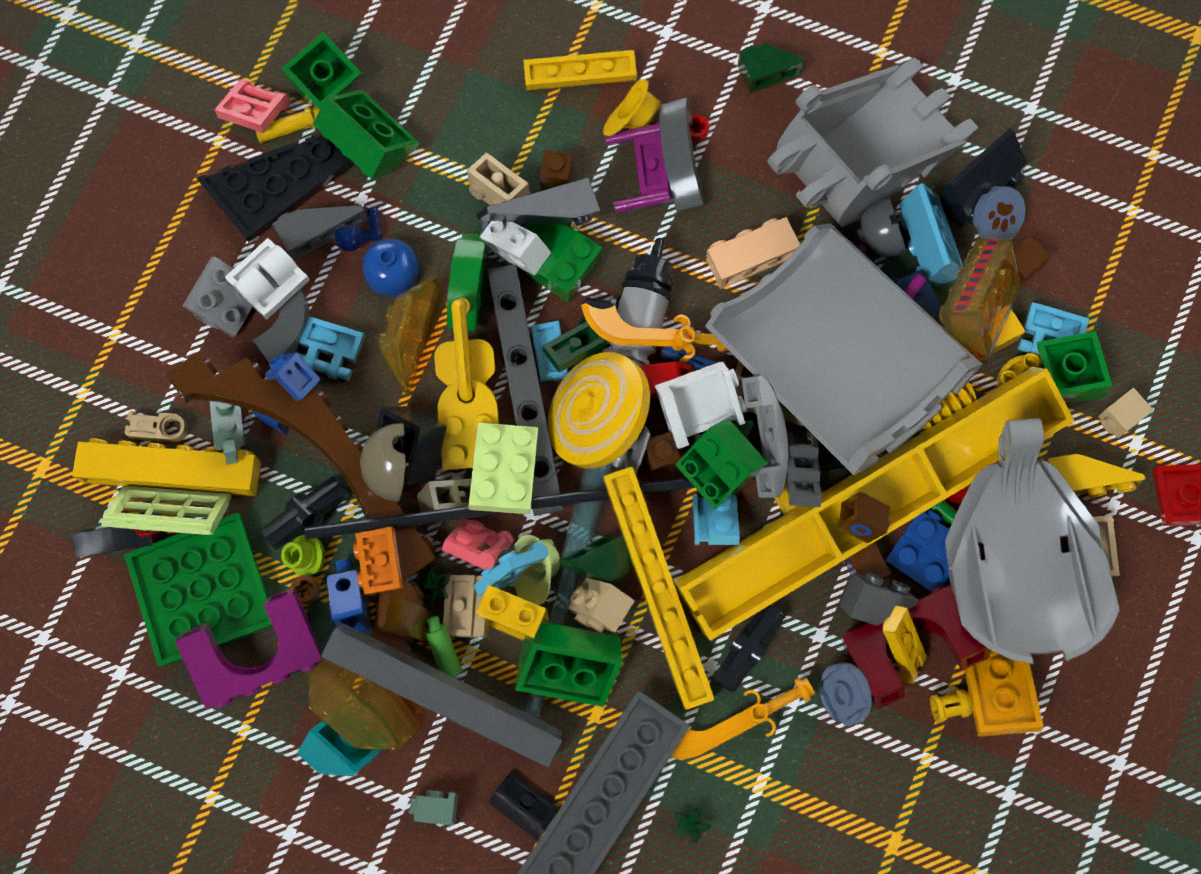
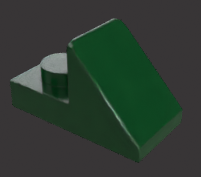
(573, 347)

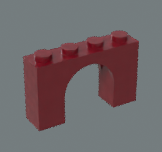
(935, 613)

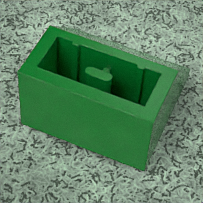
(721, 463)

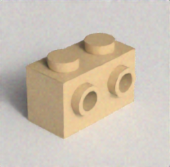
(494, 181)
(599, 605)

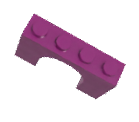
(221, 680)

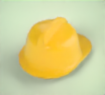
(634, 111)

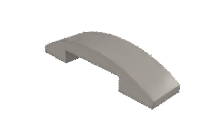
(772, 435)

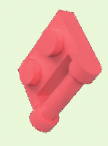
(250, 112)
(469, 539)

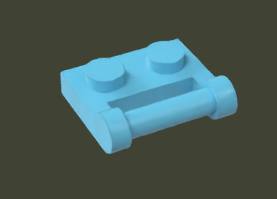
(510, 567)

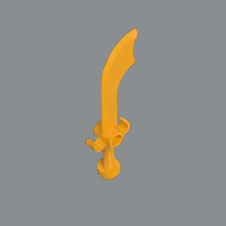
(613, 329)
(699, 742)

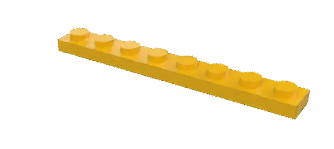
(658, 588)

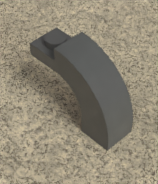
(287, 330)

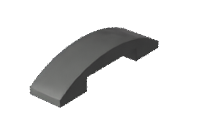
(679, 155)

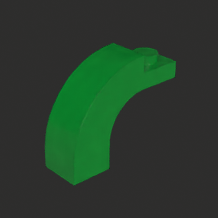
(467, 276)

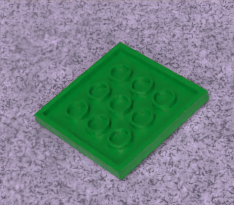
(199, 582)

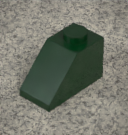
(767, 66)
(601, 560)

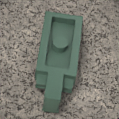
(227, 429)

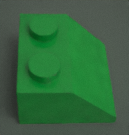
(320, 71)

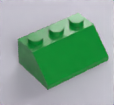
(364, 132)
(569, 664)

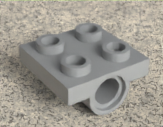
(216, 300)

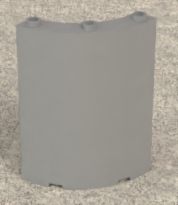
(844, 348)

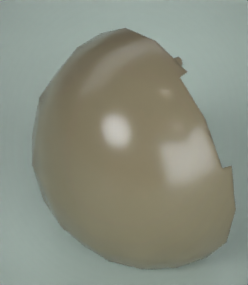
(382, 465)

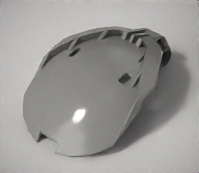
(1027, 590)

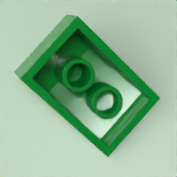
(570, 261)

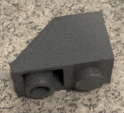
(874, 600)

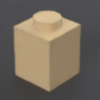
(1125, 413)

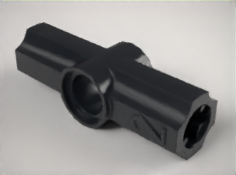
(304, 512)
(748, 648)

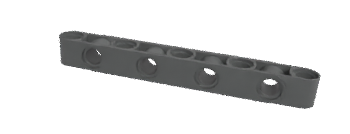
(523, 378)

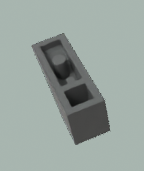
(312, 228)

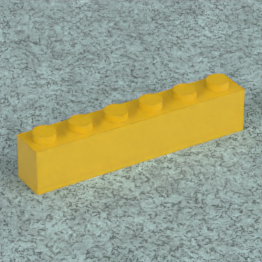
(165, 467)

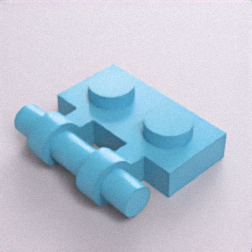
(1049, 324)
(332, 340)

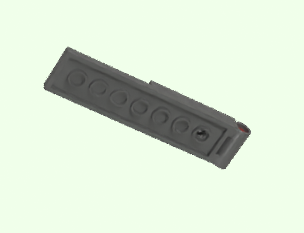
(608, 790)

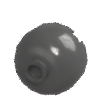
(881, 230)

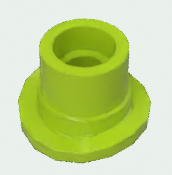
(303, 556)

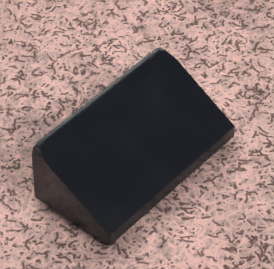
(524, 805)

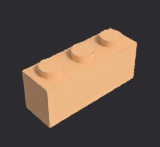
(751, 252)

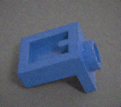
(293, 375)

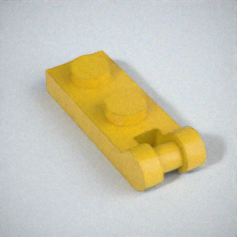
(904, 644)

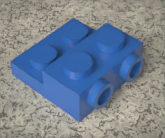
(922, 552)

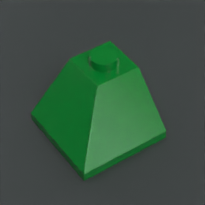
(1076, 366)

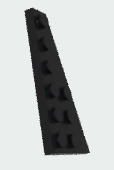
(274, 183)

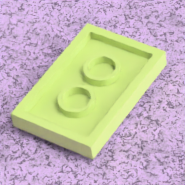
(503, 468)

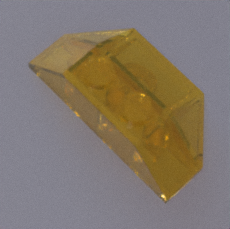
(408, 330)
(359, 708)

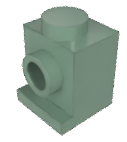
(434, 808)

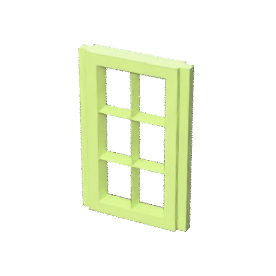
(114, 517)

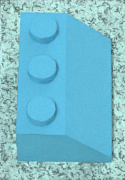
(930, 236)

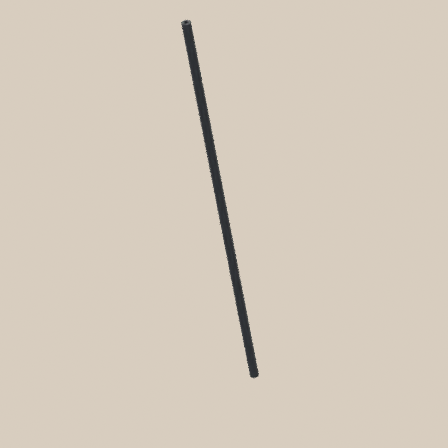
(537, 503)

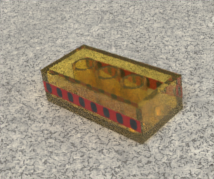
(982, 296)

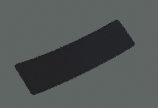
(107, 541)

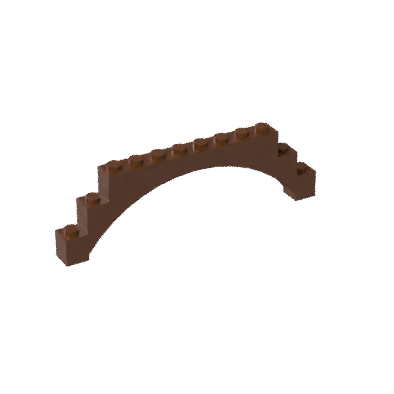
(310, 418)

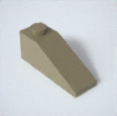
(444, 495)

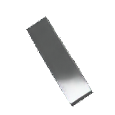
(803, 467)

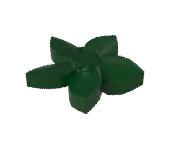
(435, 586)
(690, 824)

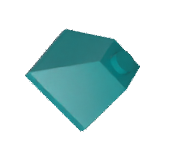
(332, 754)

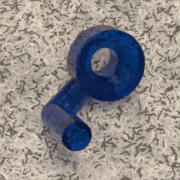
(353, 236)

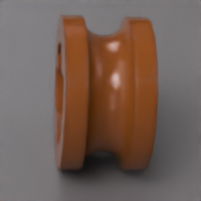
(312, 595)

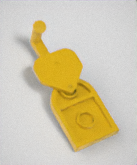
(465, 369)

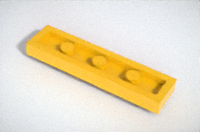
(580, 70)

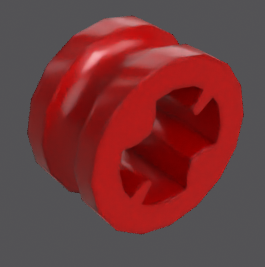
(703, 126)

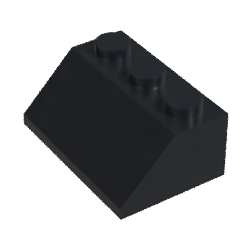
(996, 166)

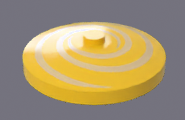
(598, 410)

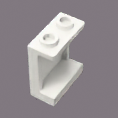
(700, 401)

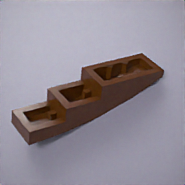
(404, 618)

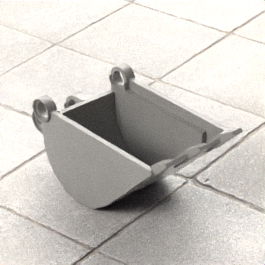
(866, 140)

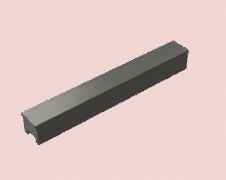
(443, 694)

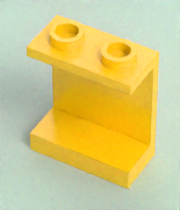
(511, 613)

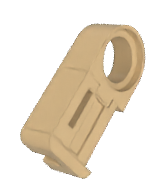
(154, 427)

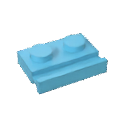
(717, 525)

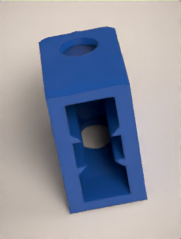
(347, 599)

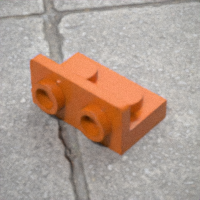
(378, 561)

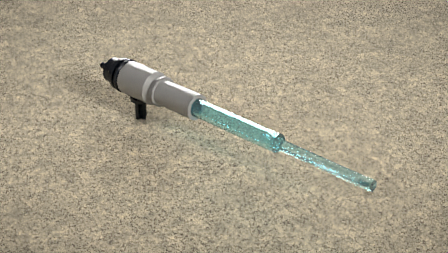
(640, 306)

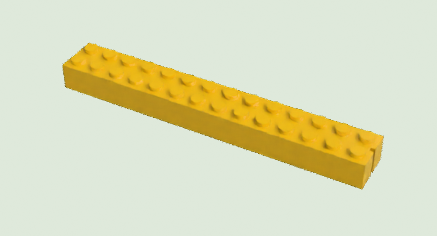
(907, 480)

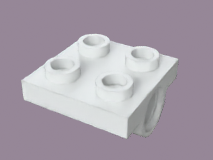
(267, 278)

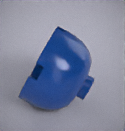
(390, 267)

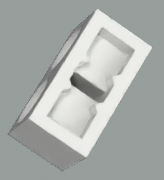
(516, 245)

